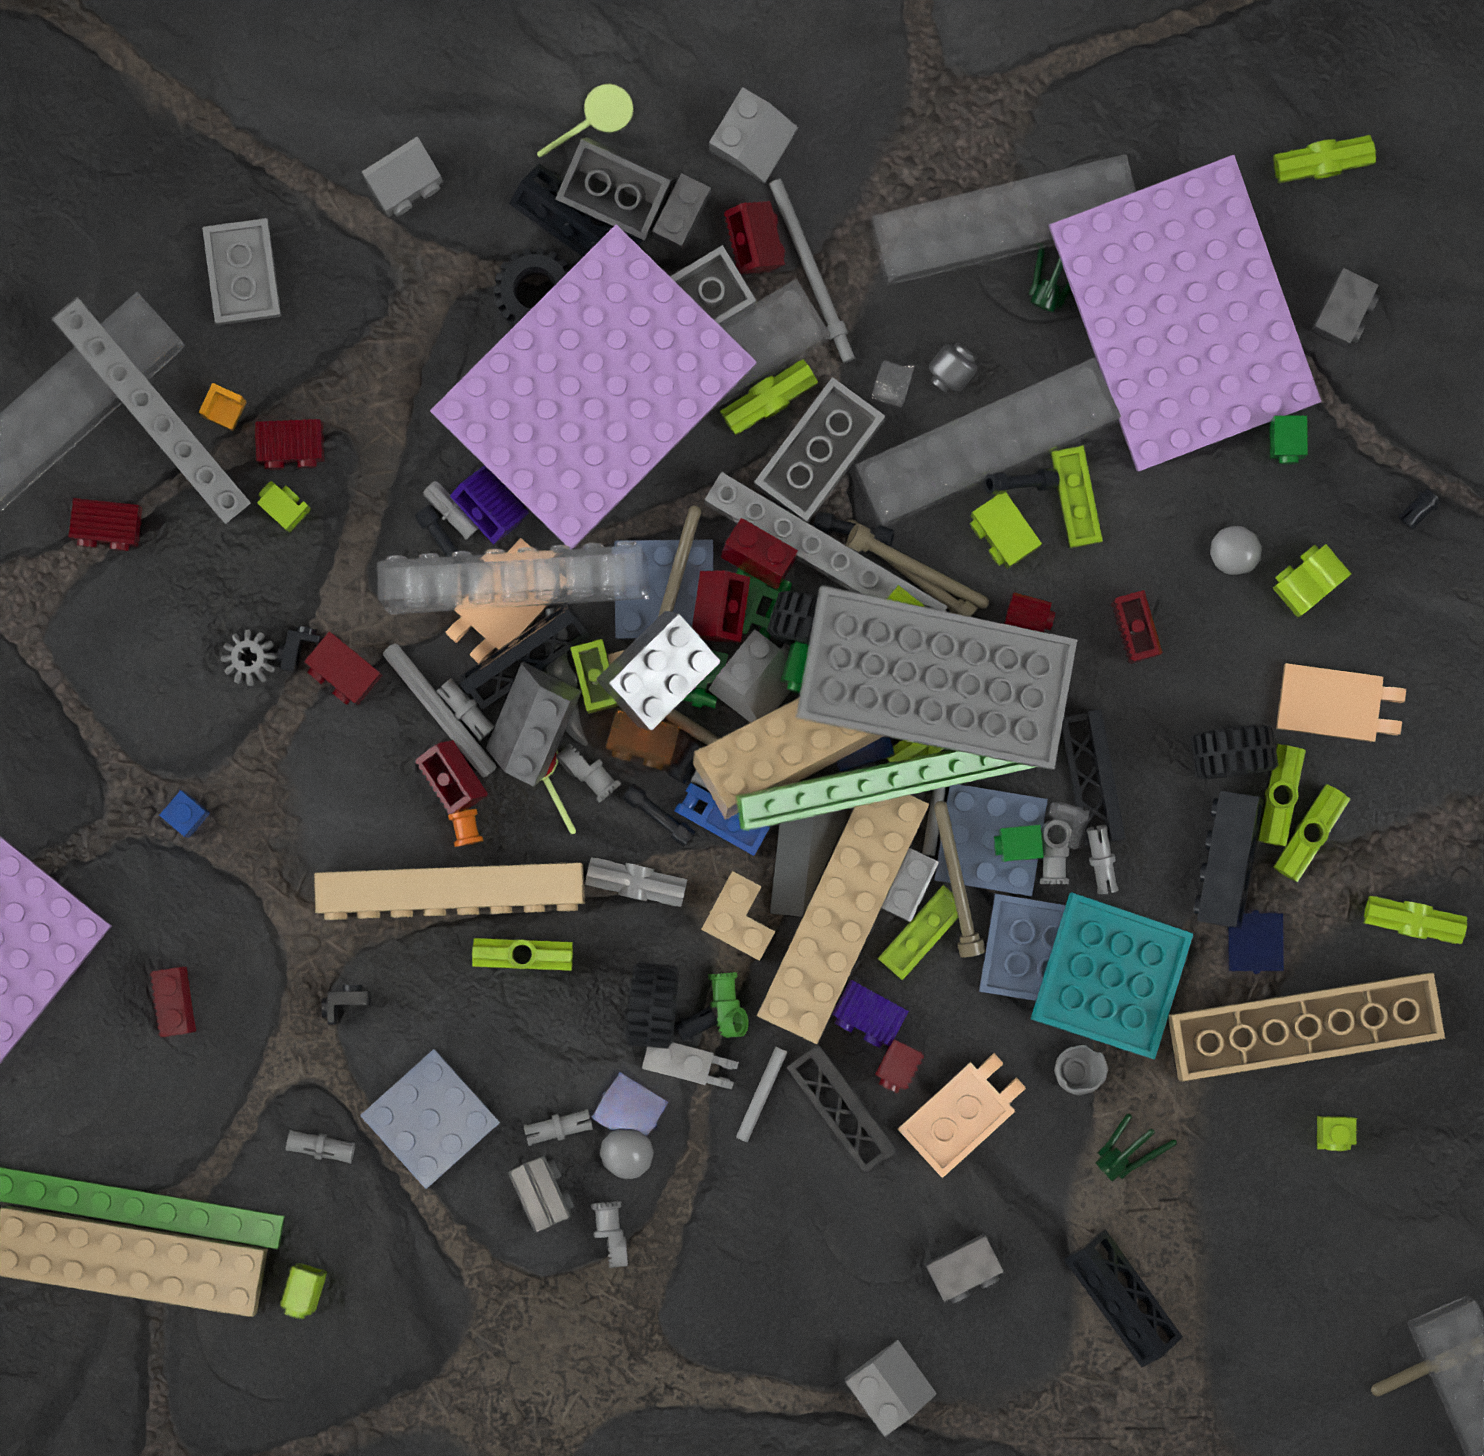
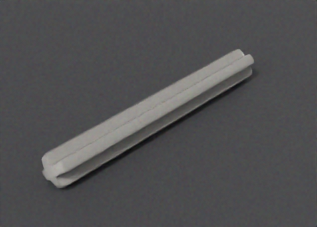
(439, 710)

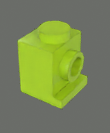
(282, 505)
(1336, 1132)

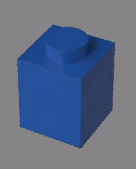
(184, 814)

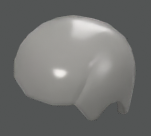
(1236, 550)
(1080, 1070)
(626, 1153)

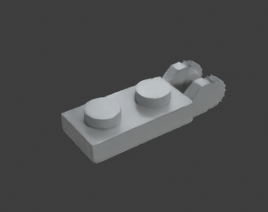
(687, 1064)

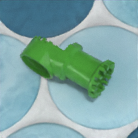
(728, 1006)

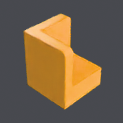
(222, 407)

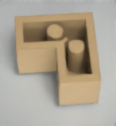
(729, 919)

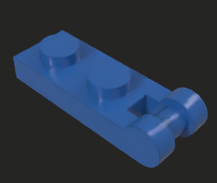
(715, 822)

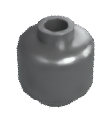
(953, 367)

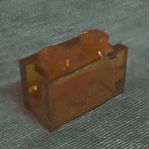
(653, 746)

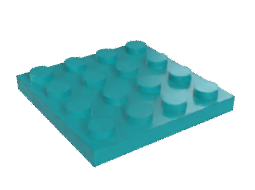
(1112, 976)

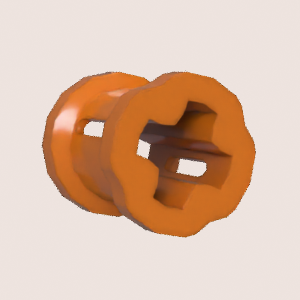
(465, 828)

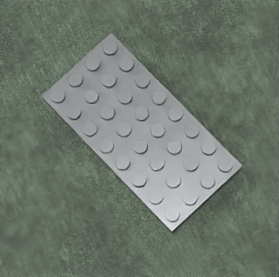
(936, 678)

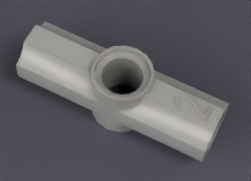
(636, 882)

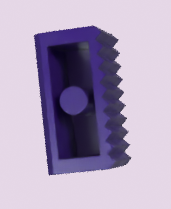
(489, 504)
(869, 1013)

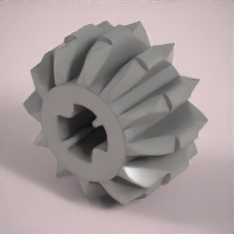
(242, 667)

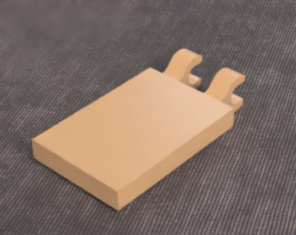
(495, 624)
(1335, 703)
(960, 1115)

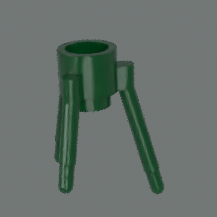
(1047, 294)
(1114, 1162)

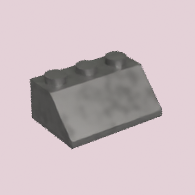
(615, 188)
(532, 724)

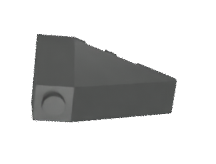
(801, 859)

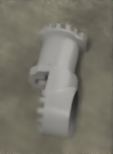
(593, 775)
(1055, 855)
(608, 1226)

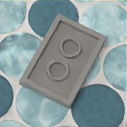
(241, 271)

